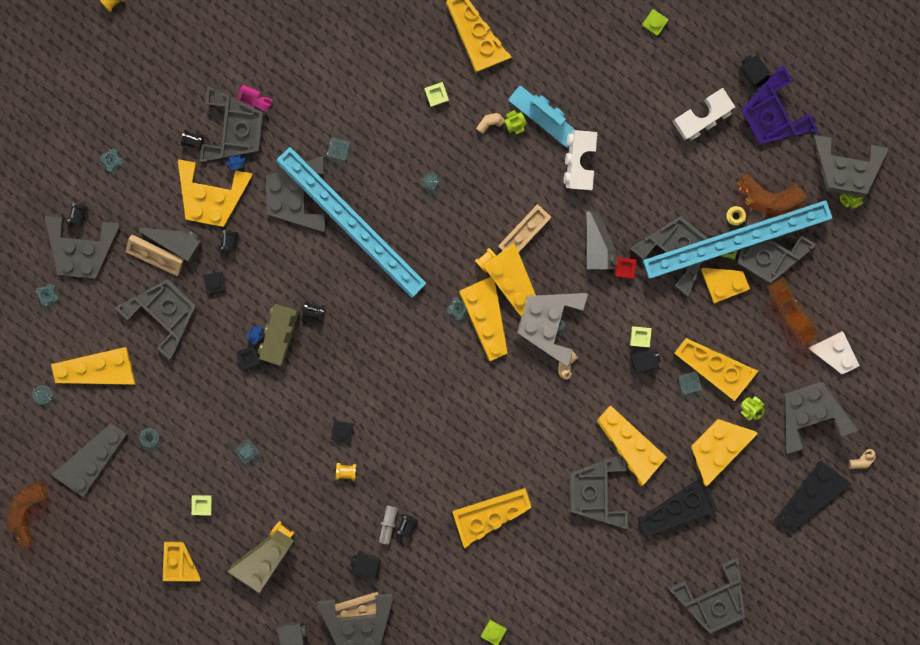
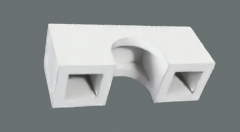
(690, 125)
(576, 176)

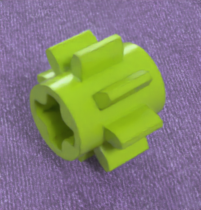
(515, 122)
(850, 200)
(752, 408)

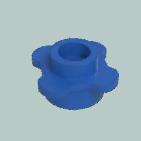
(235, 162)
(255, 334)

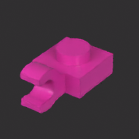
(251, 97)

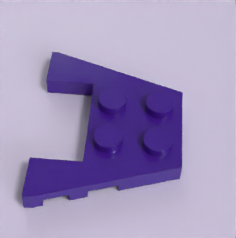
(767, 115)

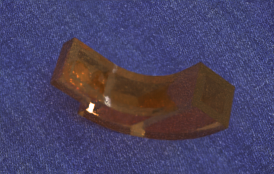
(769, 202)
(791, 313)
(19, 508)

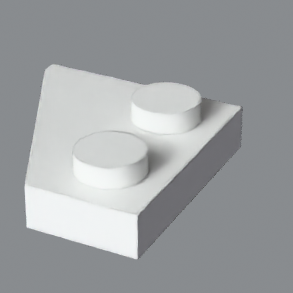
(836, 353)

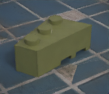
(278, 334)
(261, 561)

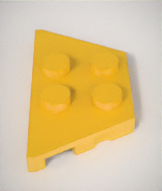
(719, 447)

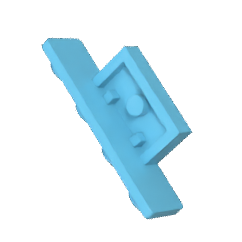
(541, 113)

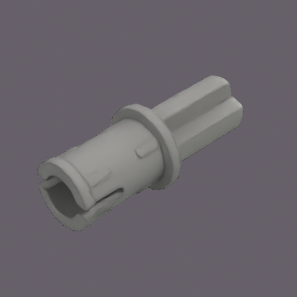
(388, 524)

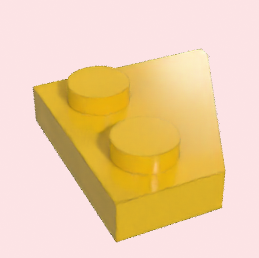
(724, 283)
(178, 563)

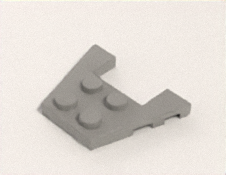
(542, 319)

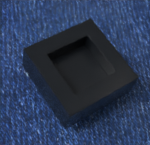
(215, 282)
(248, 357)
(342, 431)

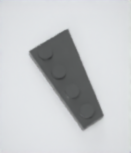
(88, 462)

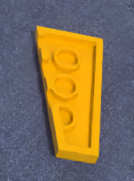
(479, 41)
(511, 277)
(485, 314)
(100, 368)
(718, 369)
(637, 451)
(485, 516)

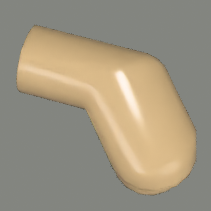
(491, 119)
(565, 371)
(864, 461)

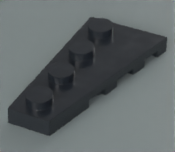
(814, 493)
(682, 507)

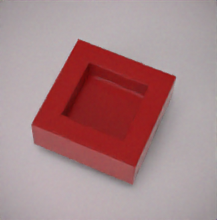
(625, 268)

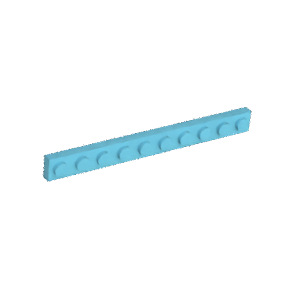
(350, 222)
(737, 239)

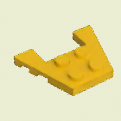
(209, 203)

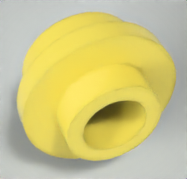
(742, 215)

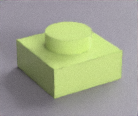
(436, 94)
(640, 336)
(201, 505)

